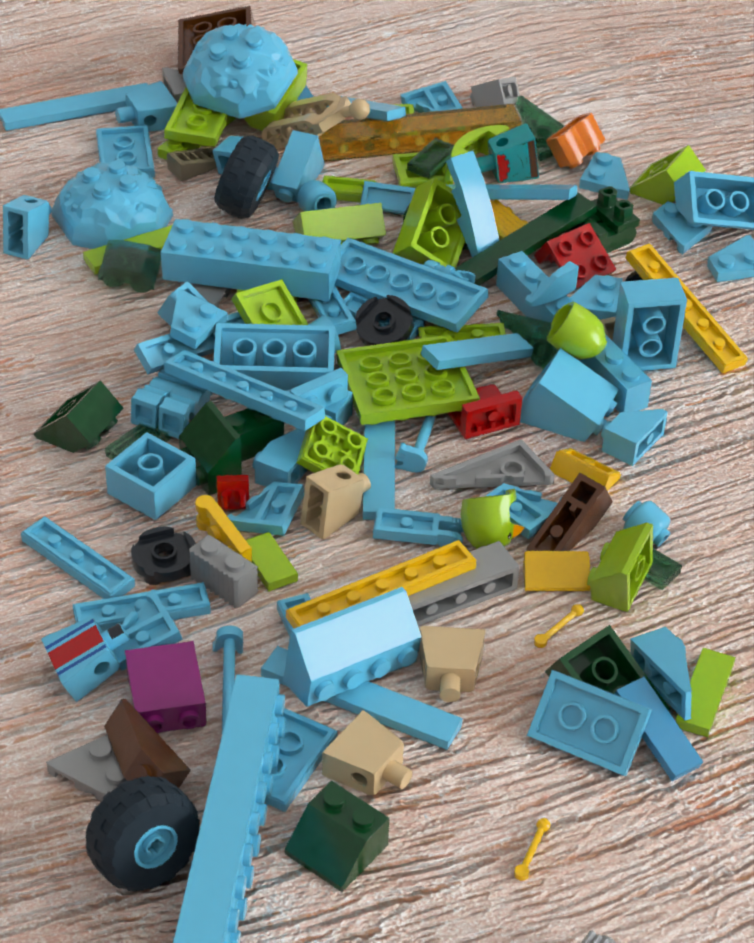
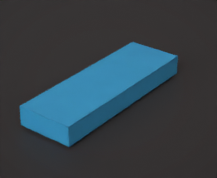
(662, 732)

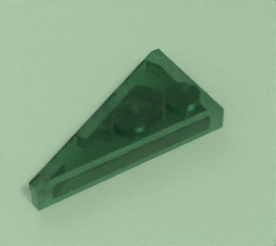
(540, 124)
(534, 332)

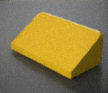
(569, 463)
(556, 570)

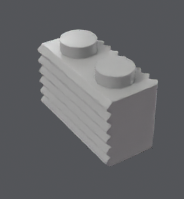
(223, 571)

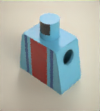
(84, 655)

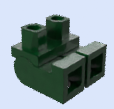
(613, 221)

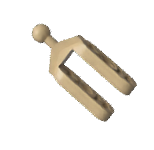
(318, 123)

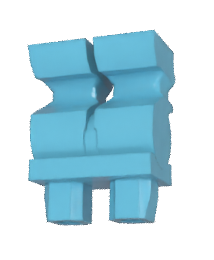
(167, 403)

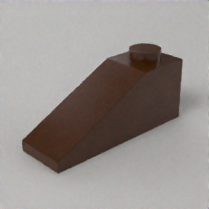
(573, 516)
(140, 747)

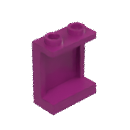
(167, 686)

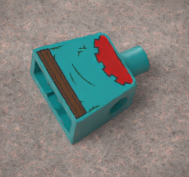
(511, 156)

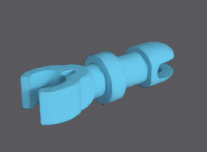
(465, 275)

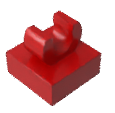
(232, 491)

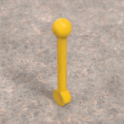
(541, 639)
(522, 871)

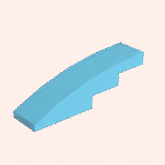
(473, 202)

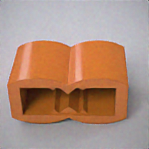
(576, 141)

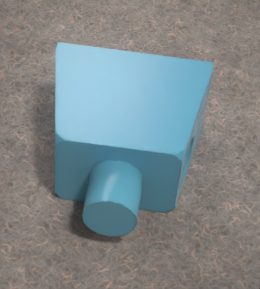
(147, 106)
(25, 225)

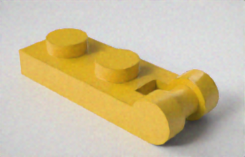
(218, 525)

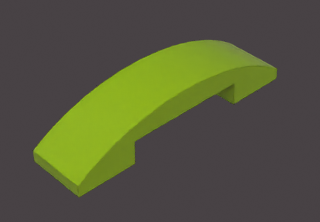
(475, 141)

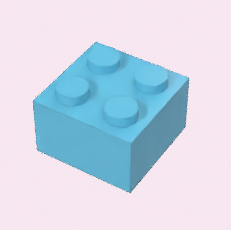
(151, 476)

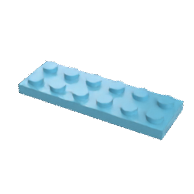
(427, 291)

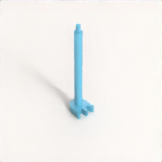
(414, 458)
(229, 639)

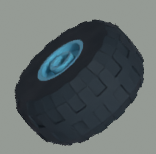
(246, 176)
(142, 833)

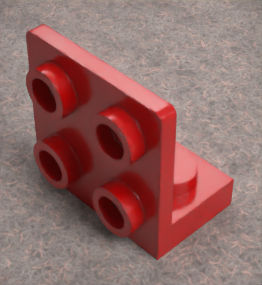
(581, 248)
(488, 414)

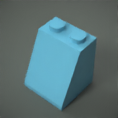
(568, 399)

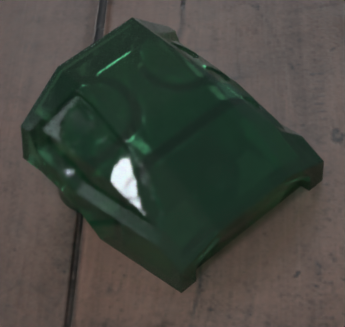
(130, 264)

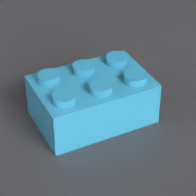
(650, 322)

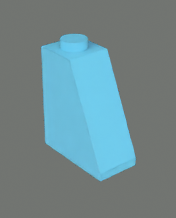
(298, 165)

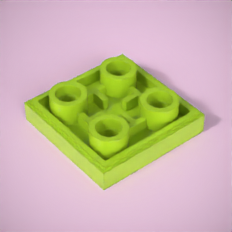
(330, 445)

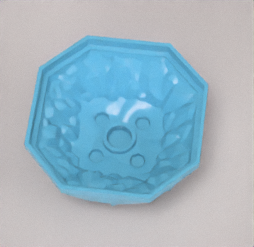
(239, 70)
(110, 204)

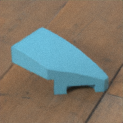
(554, 287)

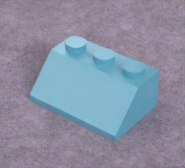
(716, 199)

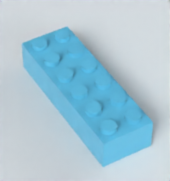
(250, 258)

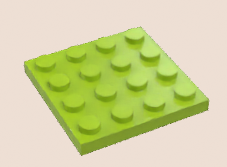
(400, 384)

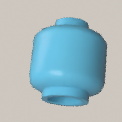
(316, 196)
(650, 513)

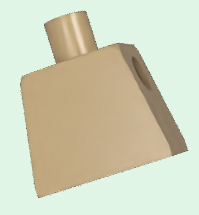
(332, 499)
(451, 659)
(366, 757)

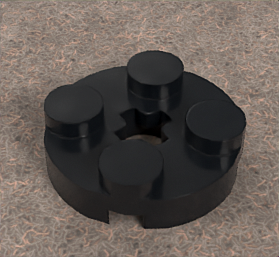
(382, 309)
(157, 568)

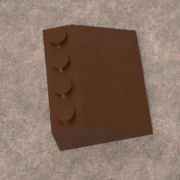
(194, 28)

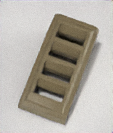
(190, 163)

